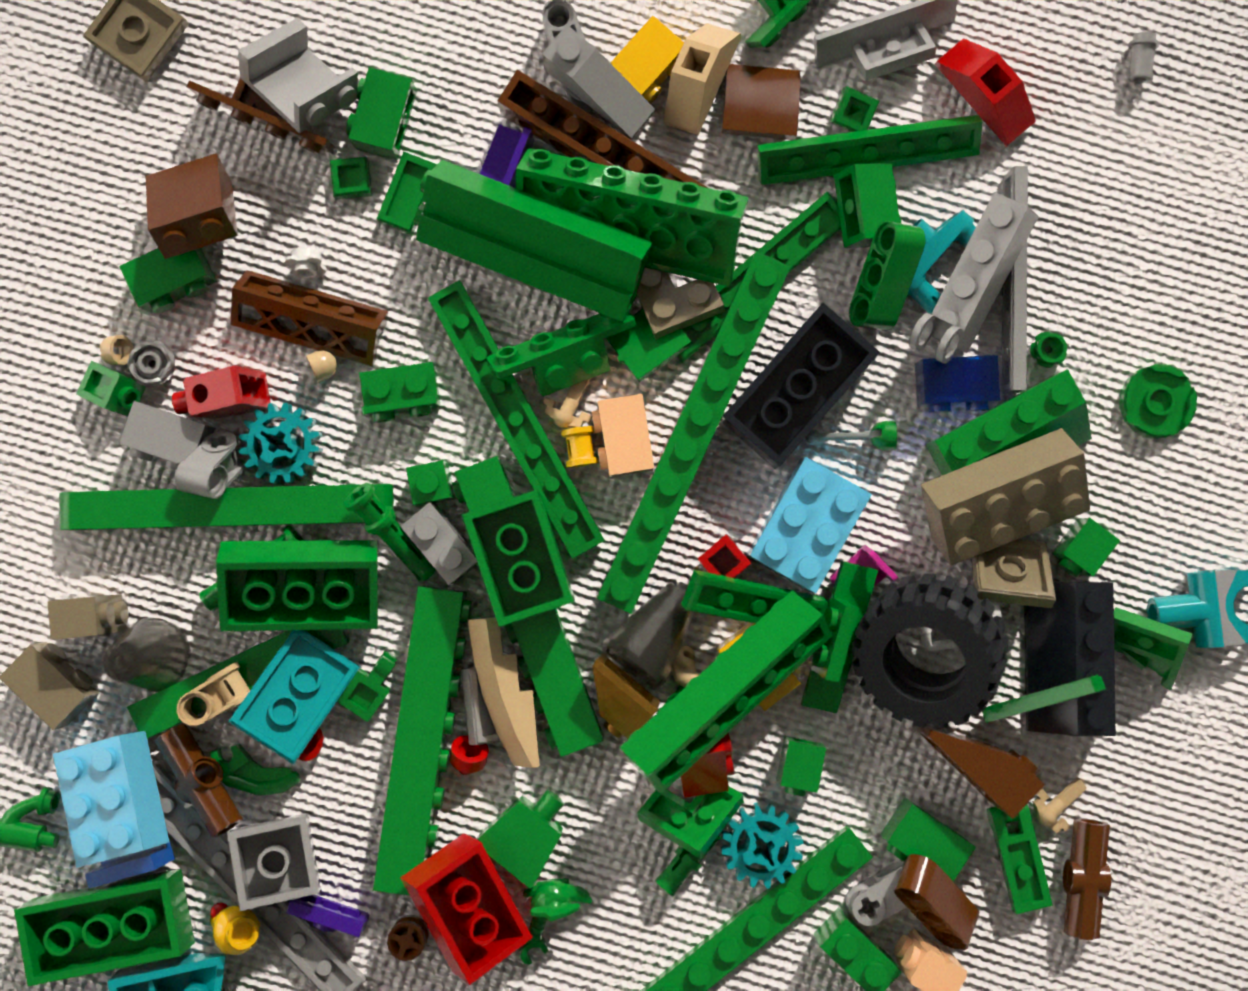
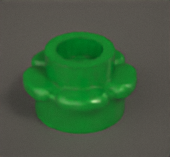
(1058, 349)

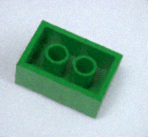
(518, 558)

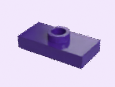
(329, 914)

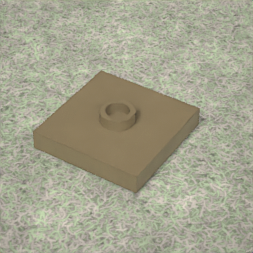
(136, 33)
(1015, 574)

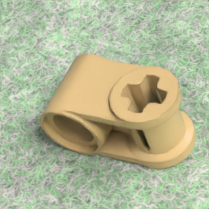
(220, 693)

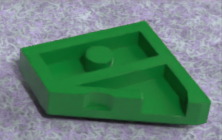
(1150, 644)

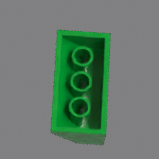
(1024, 417)

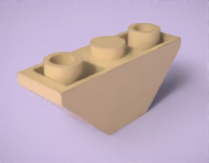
(698, 76)

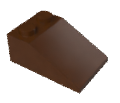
(999, 775)

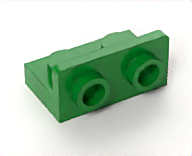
(399, 391)

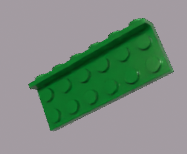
(690, 225)

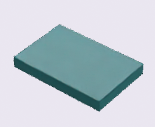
(294, 695)

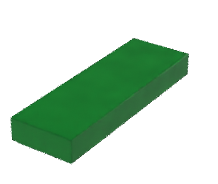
(1043, 698)

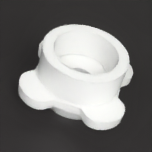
(305, 263)

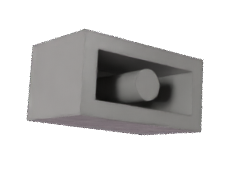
(162, 434)
(440, 543)

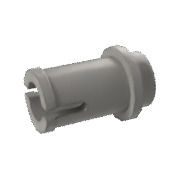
(1142, 57)

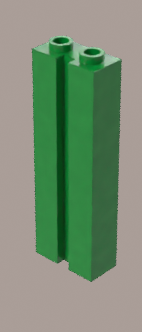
(531, 239)

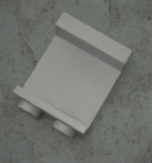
(294, 78)

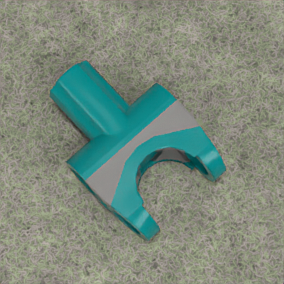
(1205, 608)

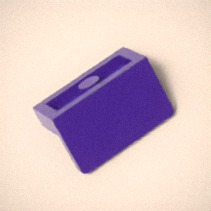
(506, 153)

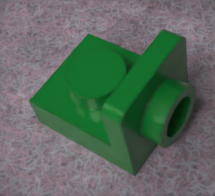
(109, 389)

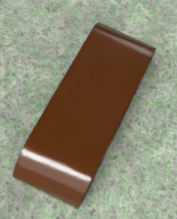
(937, 902)

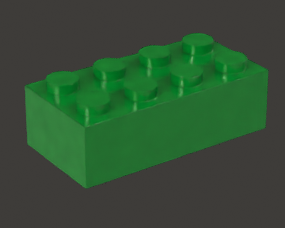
(297, 585)
(104, 927)

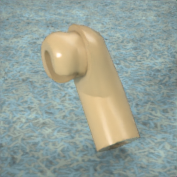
(684, 666)

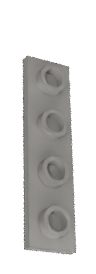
(886, 39)

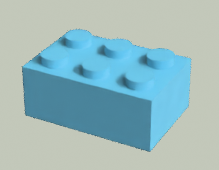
(808, 525)
(110, 798)

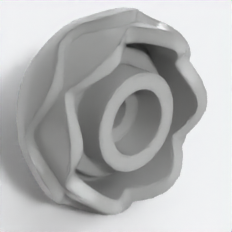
(140, 360)

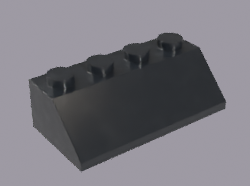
(1071, 645)

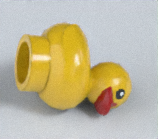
(234, 929)

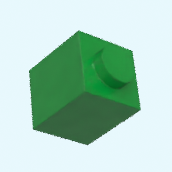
(430, 483)
(1085, 548)
(800, 765)

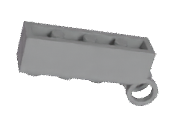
(976, 278)

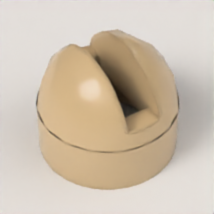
(125, 348)
(322, 364)

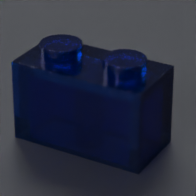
(959, 382)

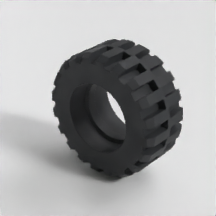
(918, 693)

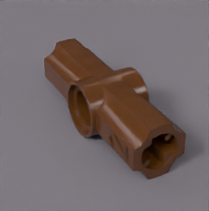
(198, 780)
(1086, 878)

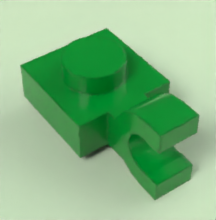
(366, 690)

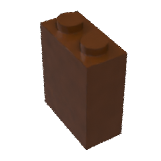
(190, 206)

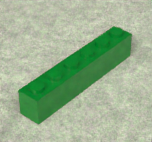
(726, 691)

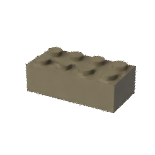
(1006, 496)

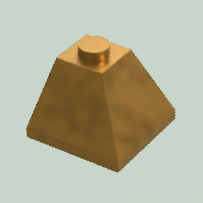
(621, 699)

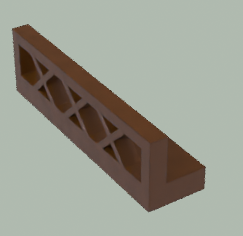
(307, 309)

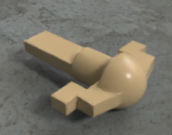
(564, 417)
(1048, 813)

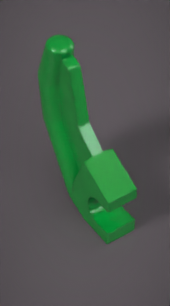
(250, 777)

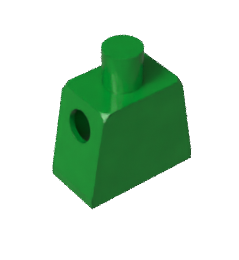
(524, 836)

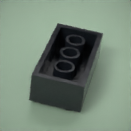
(799, 386)

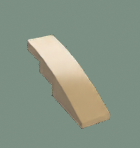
(507, 705)

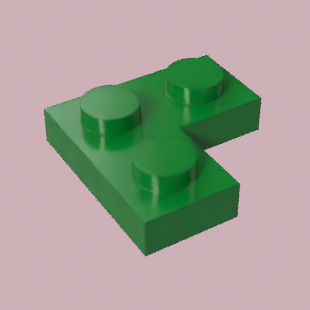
(694, 823)

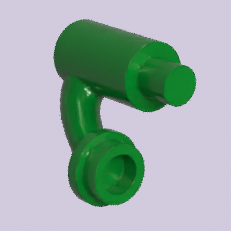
(29, 835)

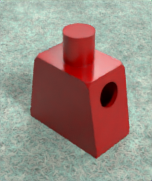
(223, 393)

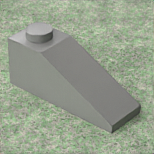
(596, 82)

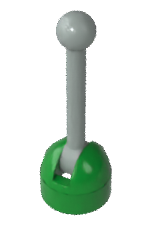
(882, 436)

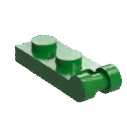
(1020, 861)

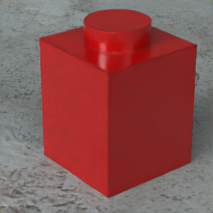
(725, 558)

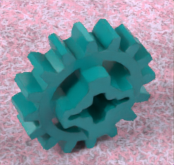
(272, 455)
(774, 838)

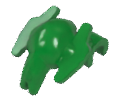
(550, 902)

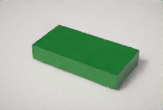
(404, 194)

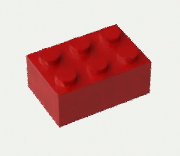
(466, 908)

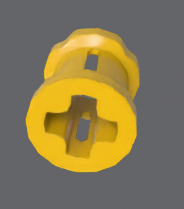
(580, 446)

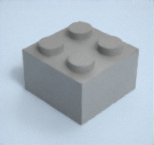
(274, 861)

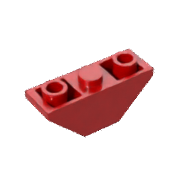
(989, 88)

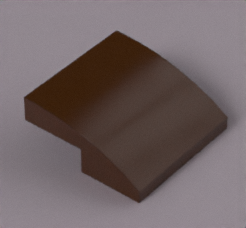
(761, 102)

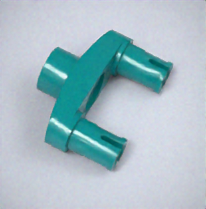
(959, 228)

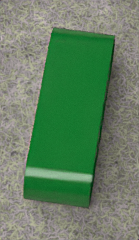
(886, 275)

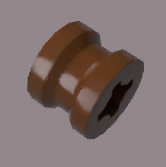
(403, 944)

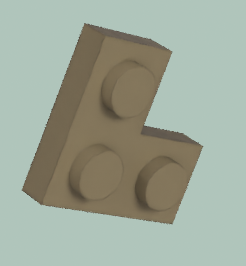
(678, 307)

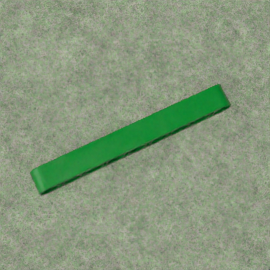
(234, 508)

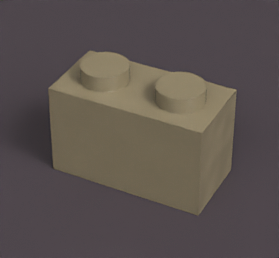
(87, 616)
(49, 684)

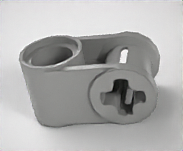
(210, 466)
(879, 892)

